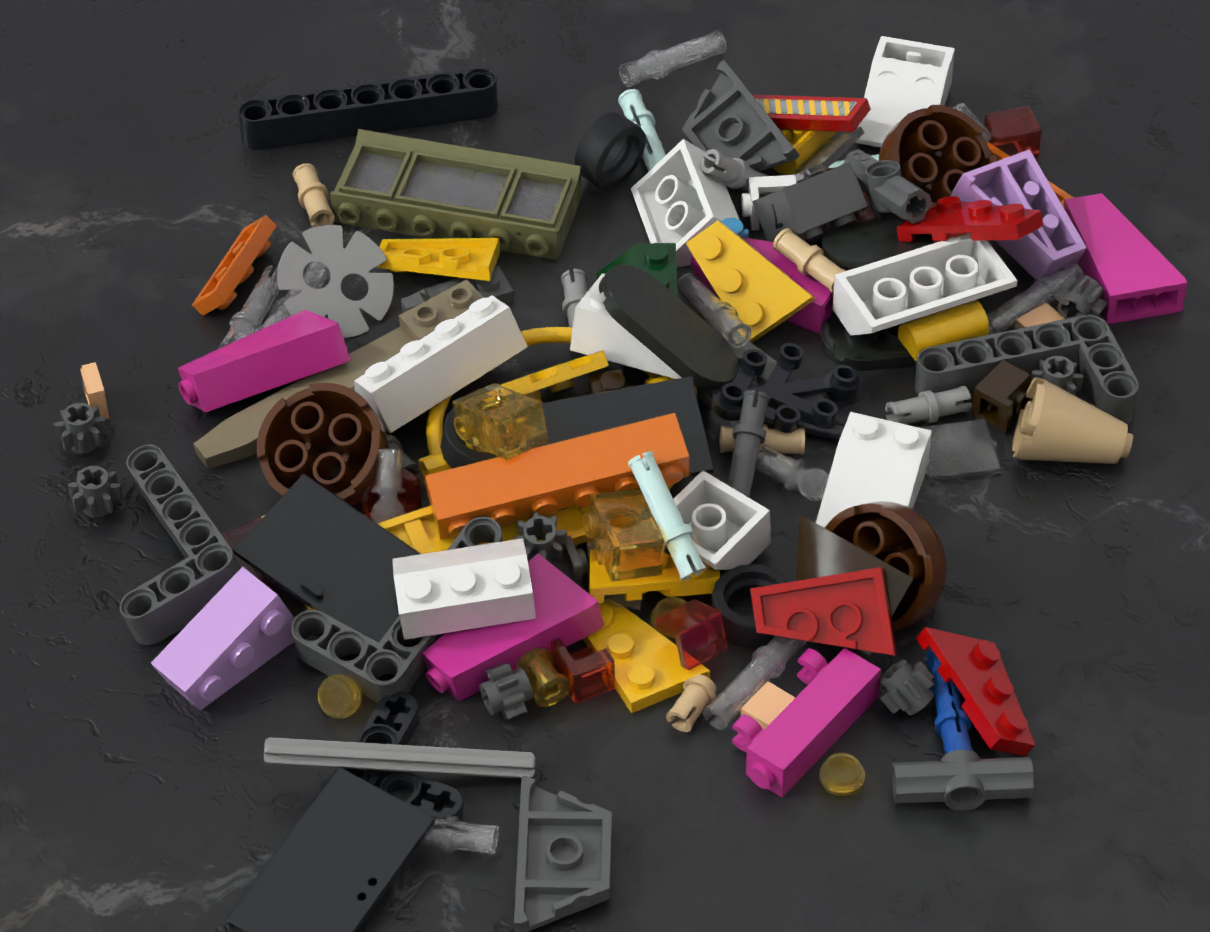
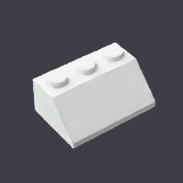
(681, 199)
(463, 588)

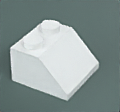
(724, 522)

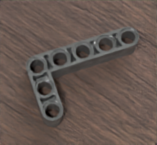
(1081, 339)
(183, 590)
(376, 658)

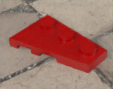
(979, 218)
(829, 610)
(985, 685)

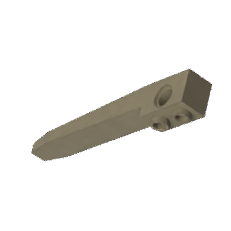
(238, 434)

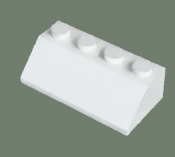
(918, 284)
(441, 362)

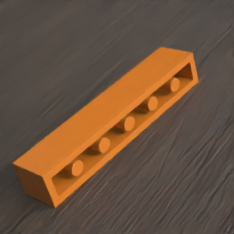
(554, 475)

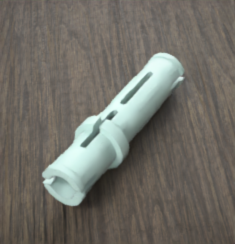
(635, 109)
(667, 516)

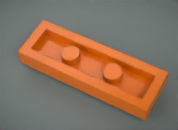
(235, 266)

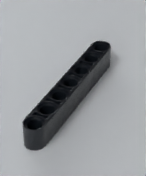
(369, 107)

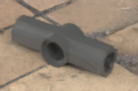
(888, 188)
(962, 780)

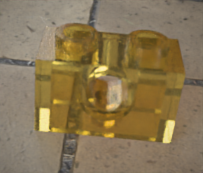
(500, 421)
(624, 534)

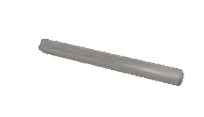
(398, 758)

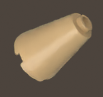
(1067, 429)

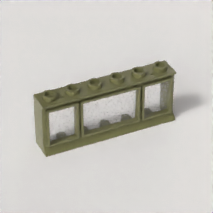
(457, 193)

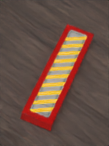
(815, 113)

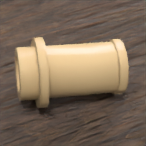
(696, 696)

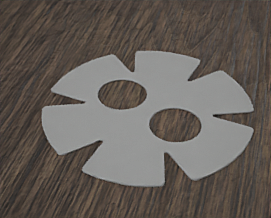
(357, 258)

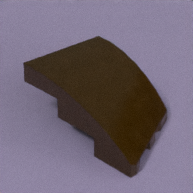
(828, 554)

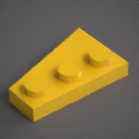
(446, 257)
(747, 279)
(558, 376)
(667, 583)
(644, 659)

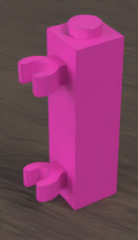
(811, 723)

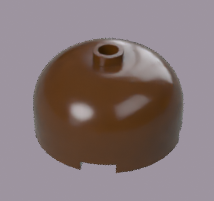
(936, 148)
(322, 434)
(903, 541)

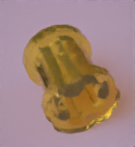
(544, 677)

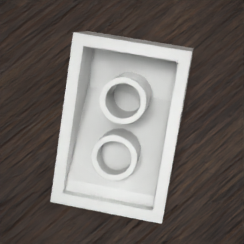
(598, 331)
(875, 464)

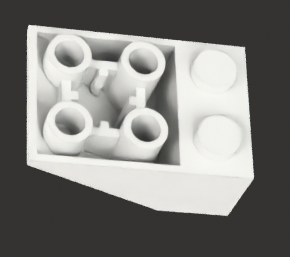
(903, 80)

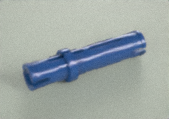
(951, 719)

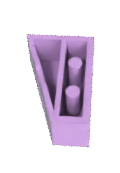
(1022, 181)
(226, 640)

